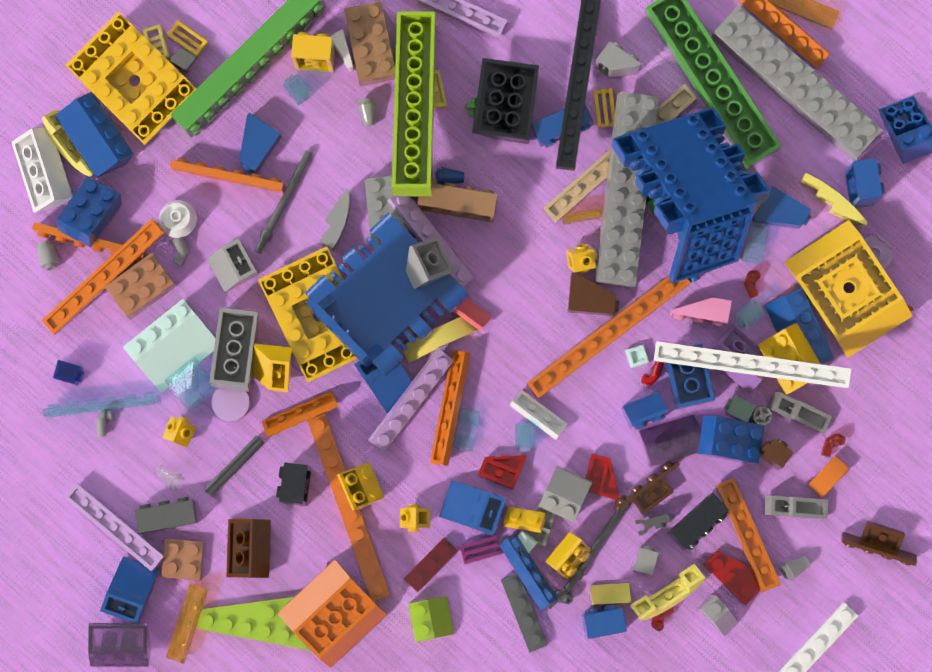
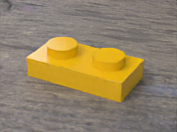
(524, 519)

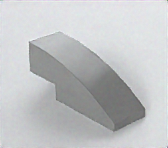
(337, 221)
(799, 412)
(796, 507)

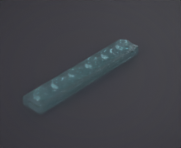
(93, 405)

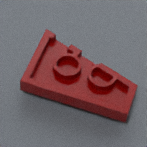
(734, 576)

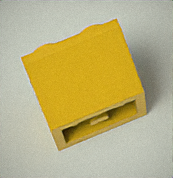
(272, 366)
(361, 486)
(568, 555)

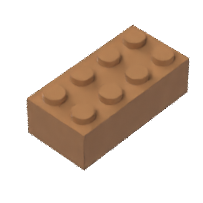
(370, 43)
(460, 202)

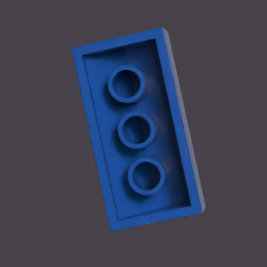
(94, 135)
(796, 309)

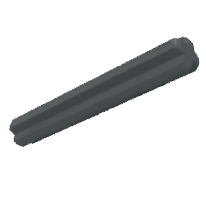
(234, 465)

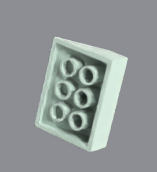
(170, 344)

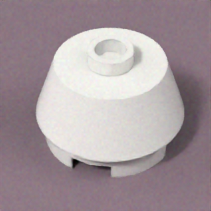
(178, 218)

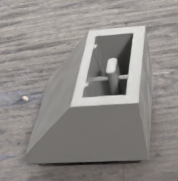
(616, 63)
(232, 265)

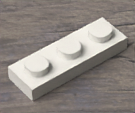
(538, 414)

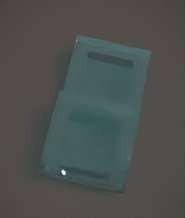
(755, 243)
(466, 429)

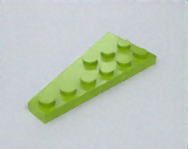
(252, 621)

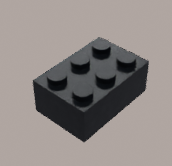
(294, 484)
(698, 522)

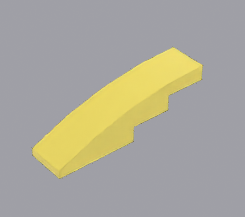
(840, 206)

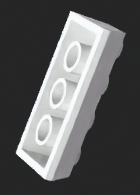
(41, 169)

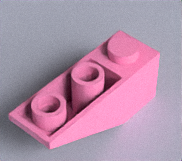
(709, 310)

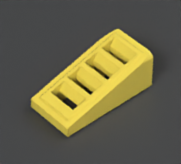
(165, 52)

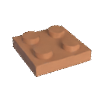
(182, 559)

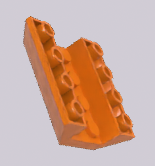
(331, 614)

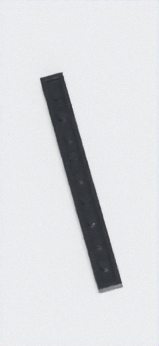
(578, 85)

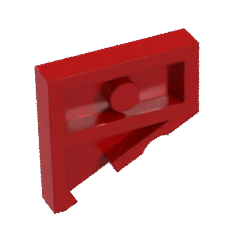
(502, 469)
(602, 477)

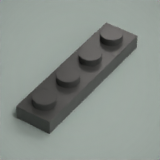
(524, 613)

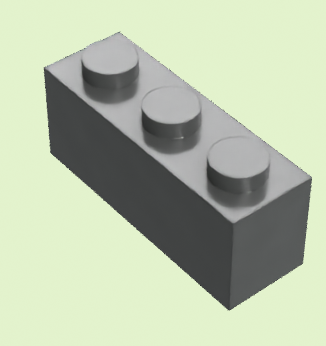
(166, 515)

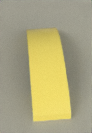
(64, 143)
(438, 338)
(670, 595)

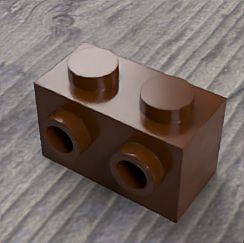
(776, 453)

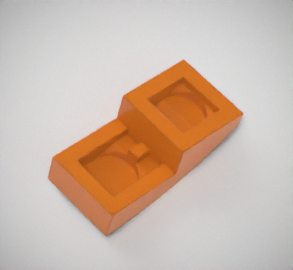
(828, 476)

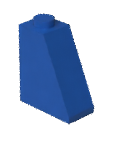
(257, 143)
(782, 211)

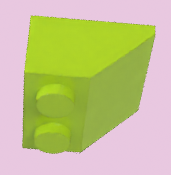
(431, 618)

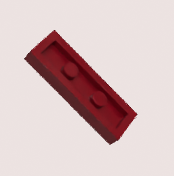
(431, 564)

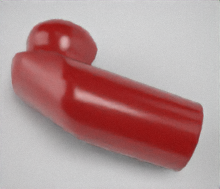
(655, 374)

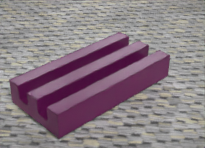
(496, 545)

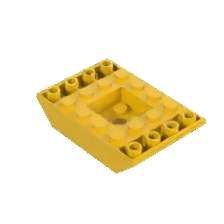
(109, 64)
(852, 317)
(312, 342)

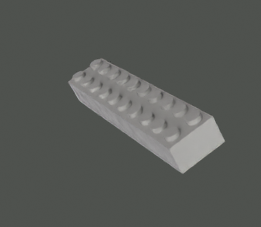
(796, 83)
(623, 201)

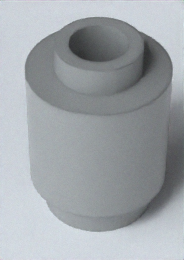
(47, 255)

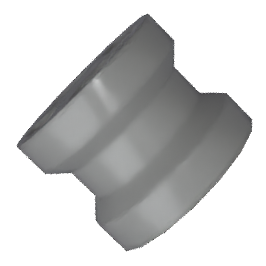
(765, 415)

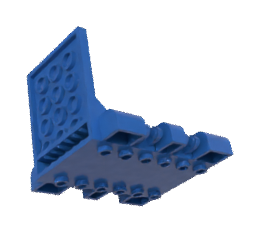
(698, 188)
(378, 299)

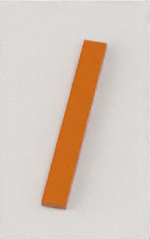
(103, 275)

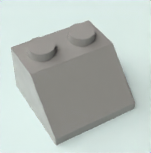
(565, 494)

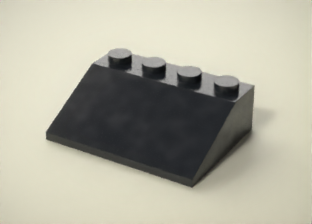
(505, 100)

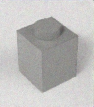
(645, 560)

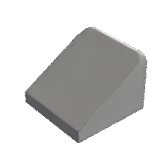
(183, 60)

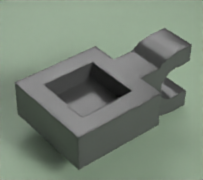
(659, 521)

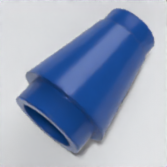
(449, 175)

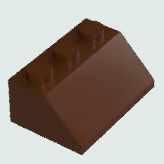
(248, 548)

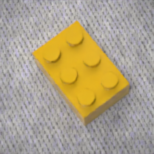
(313, 52)
(789, 345)

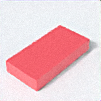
(473, 314)

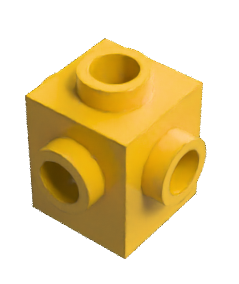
(581, 258)
(179, 431)
(414, 517)

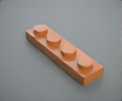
(299, 413)

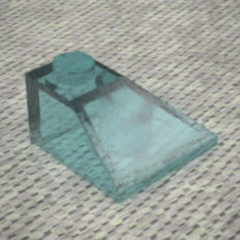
(190, 384)

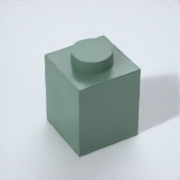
(739, 408)

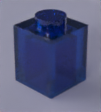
(68, 373)

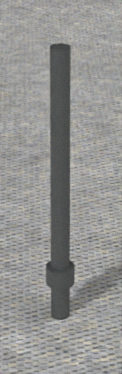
(266, 234)
(595, 547)

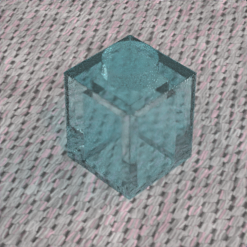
(297, 88)
(749, 314)
(524, 437)

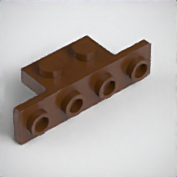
(651, 493)
(881, 541)

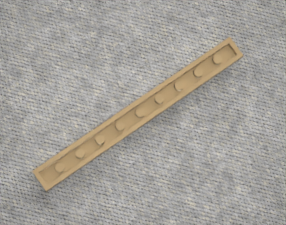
(598, 171)

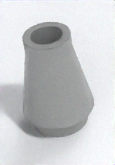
(367, 111)
(793, 568)

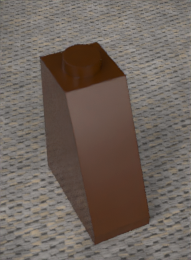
(590, 298)

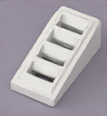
(342, 48)

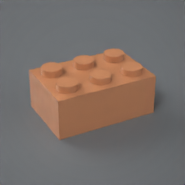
(140, 286)

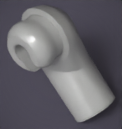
(182, 250)
(101, 422)

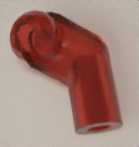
(750, 281)
(832, 441)
(657, 621)

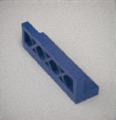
(528, 572)

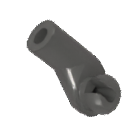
(563, 597)

